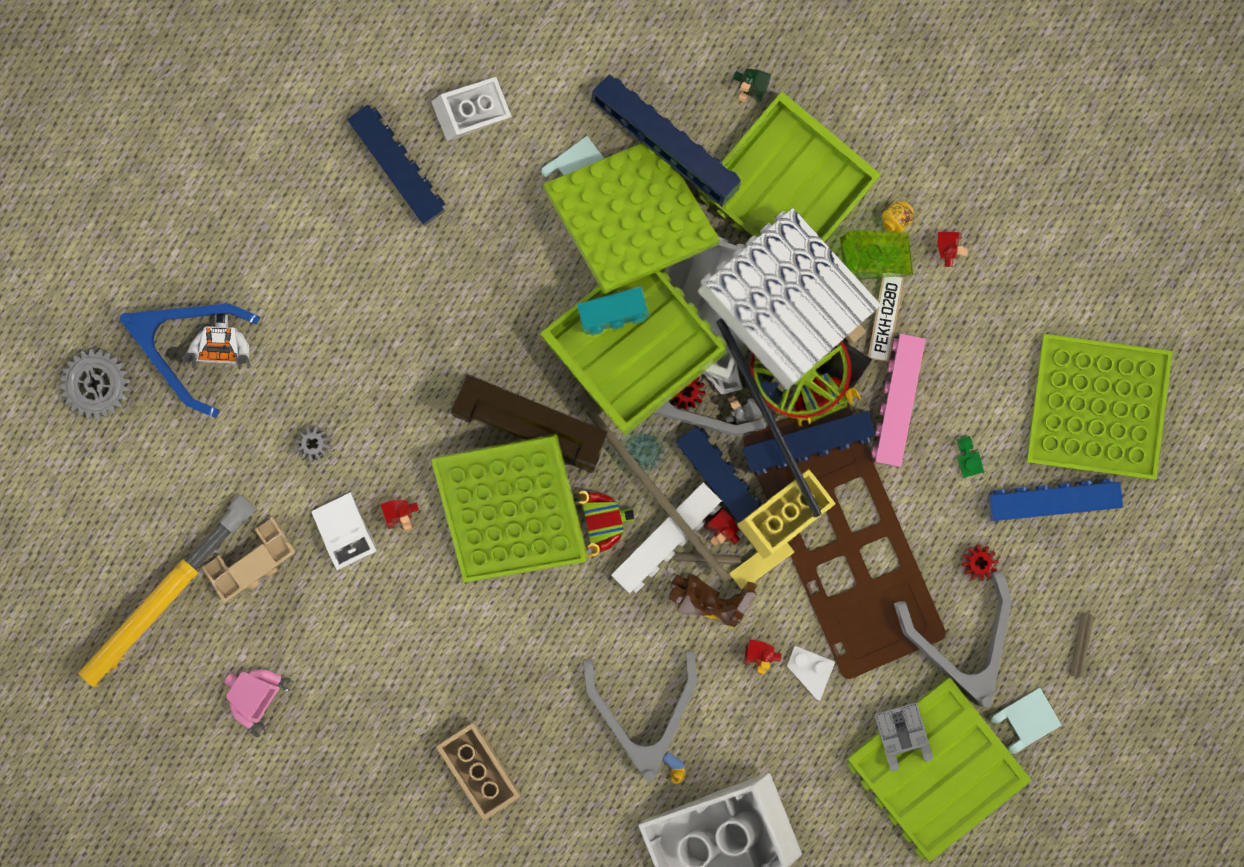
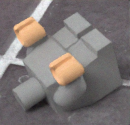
(743, 411)

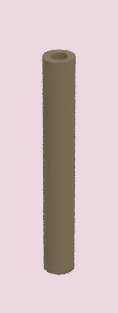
(695, 557)

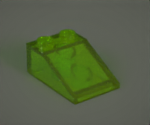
(876, 254)

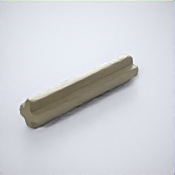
(1081, 645)

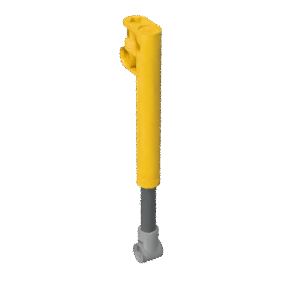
(162, 596)

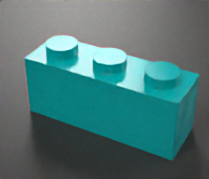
(613, 311)

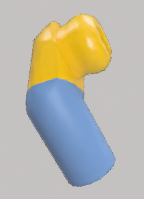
(677, 768)

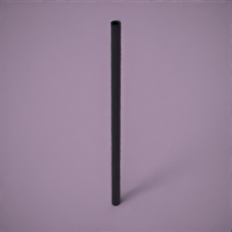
(769, 418)

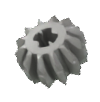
(313, 451)

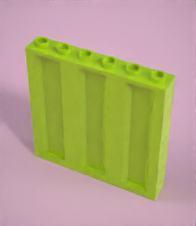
(793, 164)
(643, 363)
(956, 789)

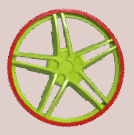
(807, 380)

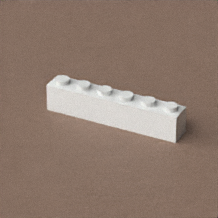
(664, 539)

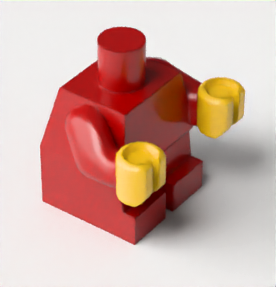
(761, 654)

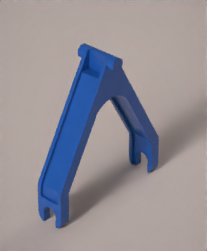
(143, 329)

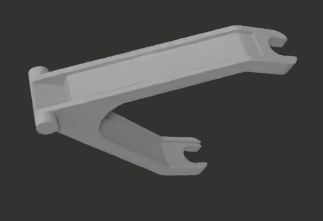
(671, 412)
(981, 684)
(645, 757)

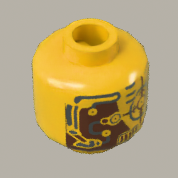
(898, 216)

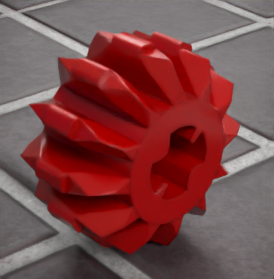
(694, 393)
(983, 556)

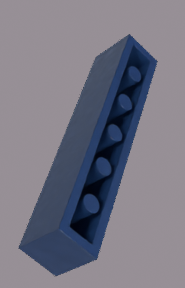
(396, 165)
(810, 441)
(718, 474)

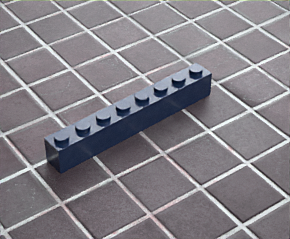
(666, 140)

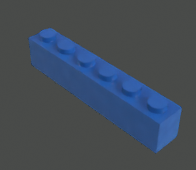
(1055, 501)

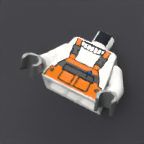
(219, 345)

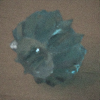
(648, 459)

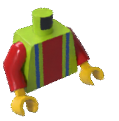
(810, 400)
(603, 520)

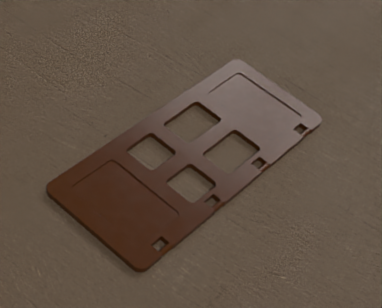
(865, 614)

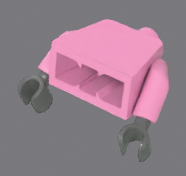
(251, 695)

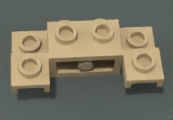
(254, 566)

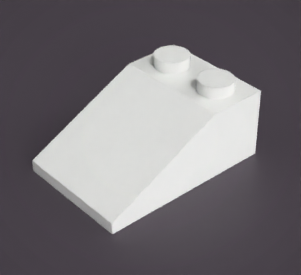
(471, 108)

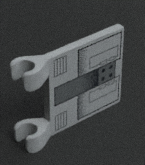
(902, 731)

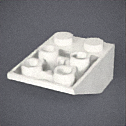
(344, 531)

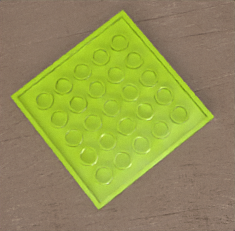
(630, 216)
(1099, 406)
(510, 508)

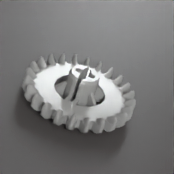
(86, 364)

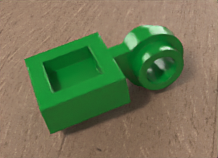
(969, 463)

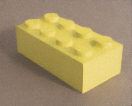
(783, 516)

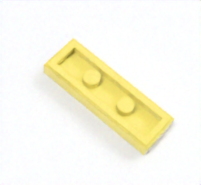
(757, 566)

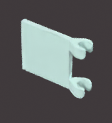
(575, 158)
(1030, 719)

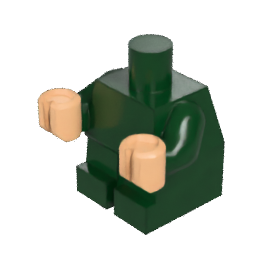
(752, 82)

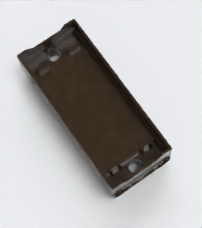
(528, 420)

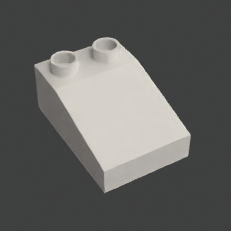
(725, 829)

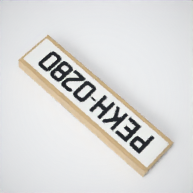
(885, 318)

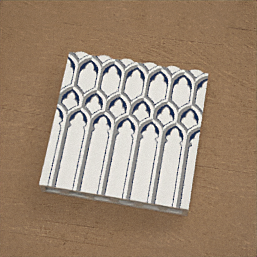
(788, 297)

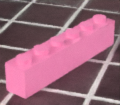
(899, 400)

